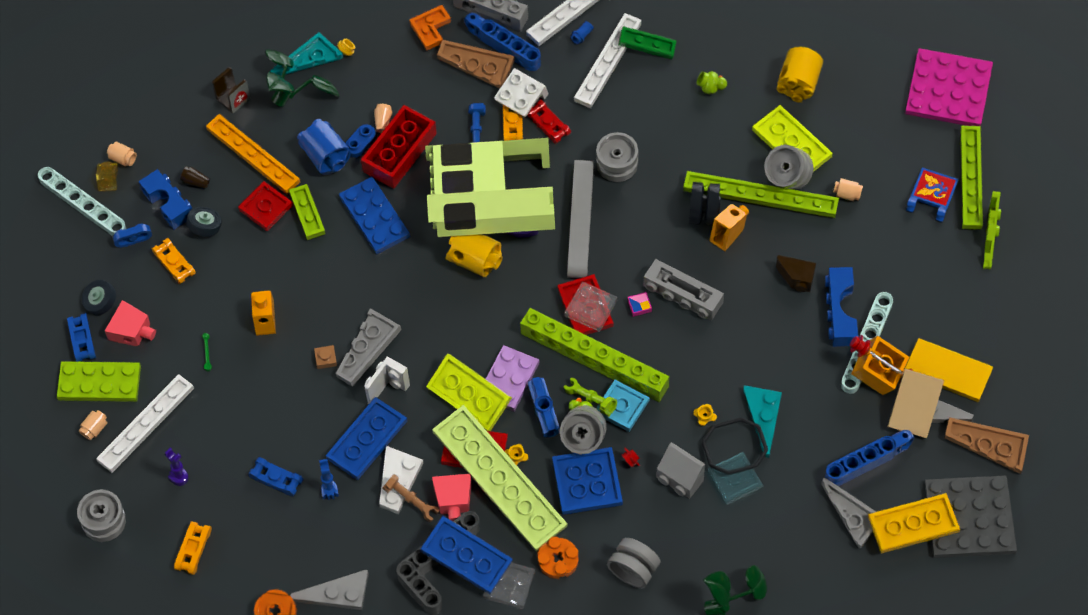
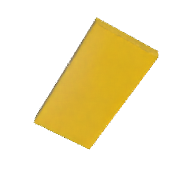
(960, 373)
(913, 523)

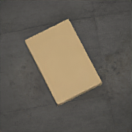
(915, 403)

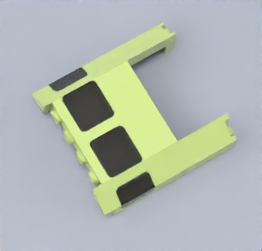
(472, 194)

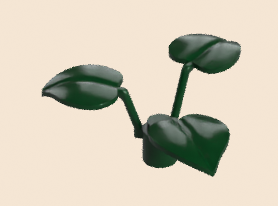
(284, 89)
(720, 587)

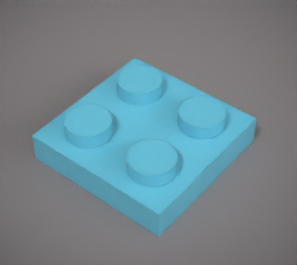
(629, 405)

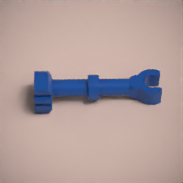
(476, 111)
(328, 487)

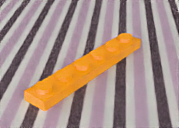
(253, 153)

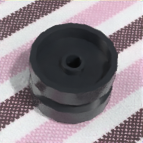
(703, 203)

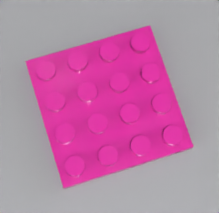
(949, 88)

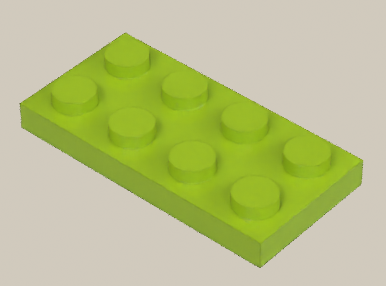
(99, 381)

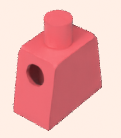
(129, 326)
(453, 494)

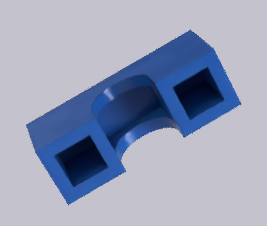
(158, 187)

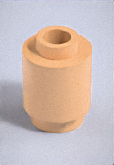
(121, 154)
(848, 190)
(93, 425)

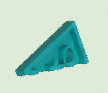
(310, 54)
(764, 410)

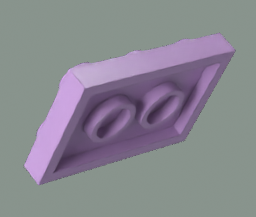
(511, 373)

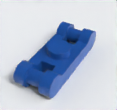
(81, 337)
(275, 477)

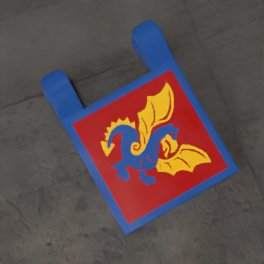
(933, 190)

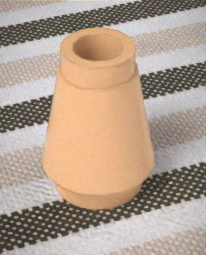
(382, 117)

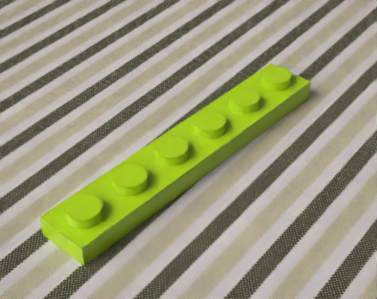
(971, 177)

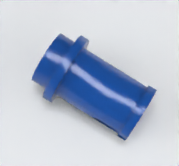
(579, 35)

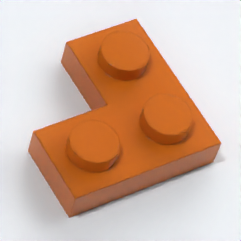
(426, 26)

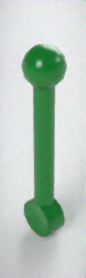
(207, 366)

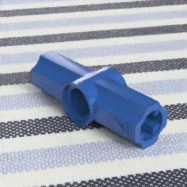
(540, 397)

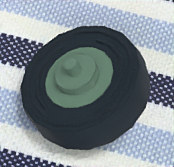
(204, 221)
(99, 297)

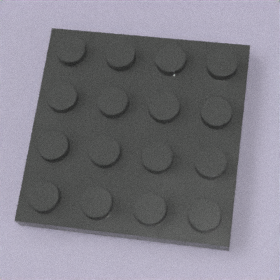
(982, 514)

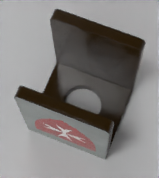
(228, 93)

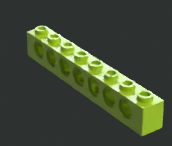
(594, 354)

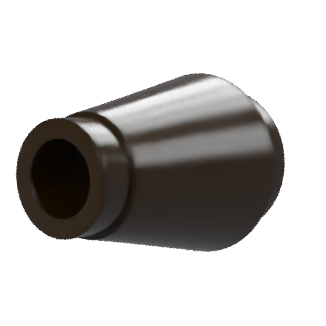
(194, 177)

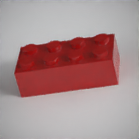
(398, 146)

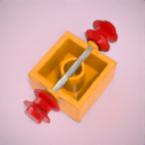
(878, 363)

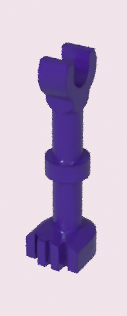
(177, 473)

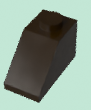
(796, 272)

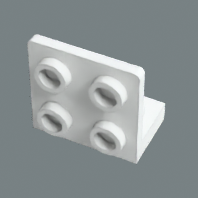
(520, 92)
(386, 372)

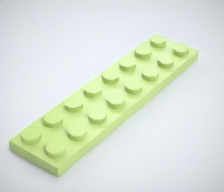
(499, 477)

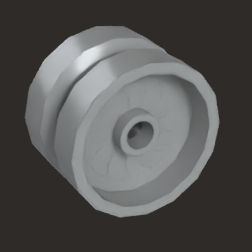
(617, 157)
(788, 167)
(589, 419)
(101, 515)
(633, 562)

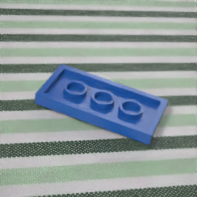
(374, 215)
(366, 438)
(466, 555)

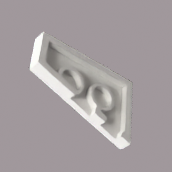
(403, 466)

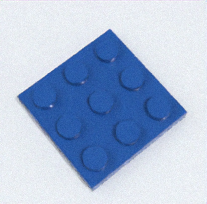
(587, 481)

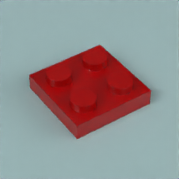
(265, 206)

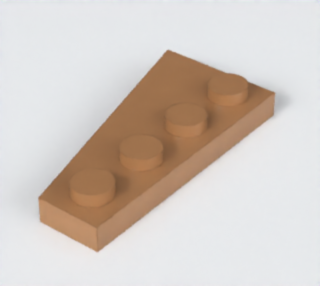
(478, 62)
(993, 443)

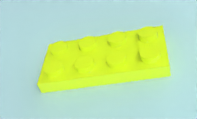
(783, 129)
(465, 387)

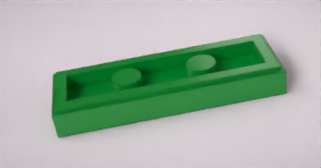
(647, 42)

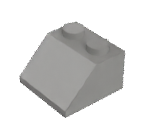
(680, 471)

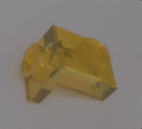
(106, 176)

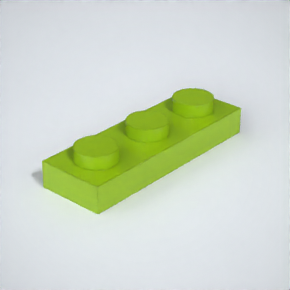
(307, 212)

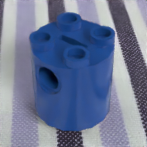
(324, 147)

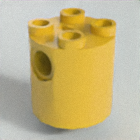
(800, 73)
(475, 253)

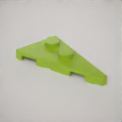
(992, 231)

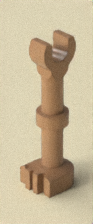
(410, 497)

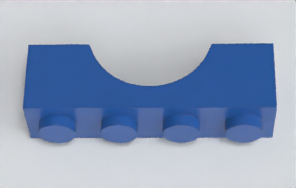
(840, 284)

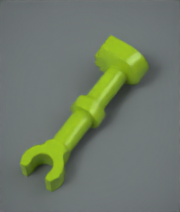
(607, 405)

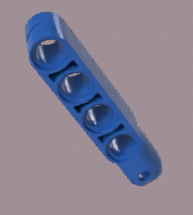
(512, 42)
(863, 465)

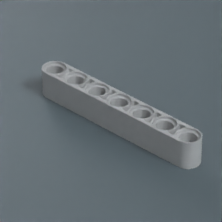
(580, 219)

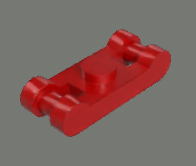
(548, 122)

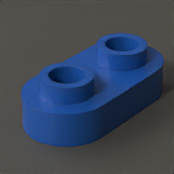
(362, 140)
(132, 235)

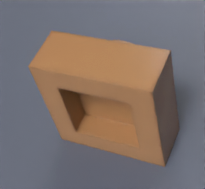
(325, 357)

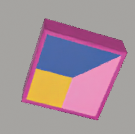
(639, 304)

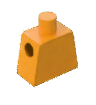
(728, 226)
(263, 308)

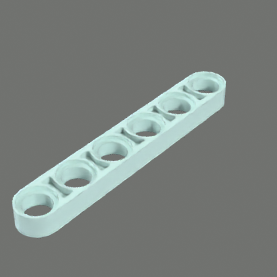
(83, 200)
(870, 325)

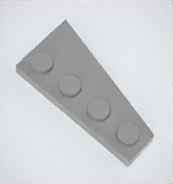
(371, 341)

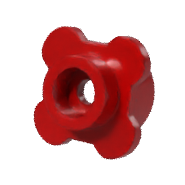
(631, 457)

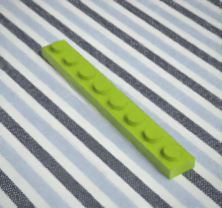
(766, 194)

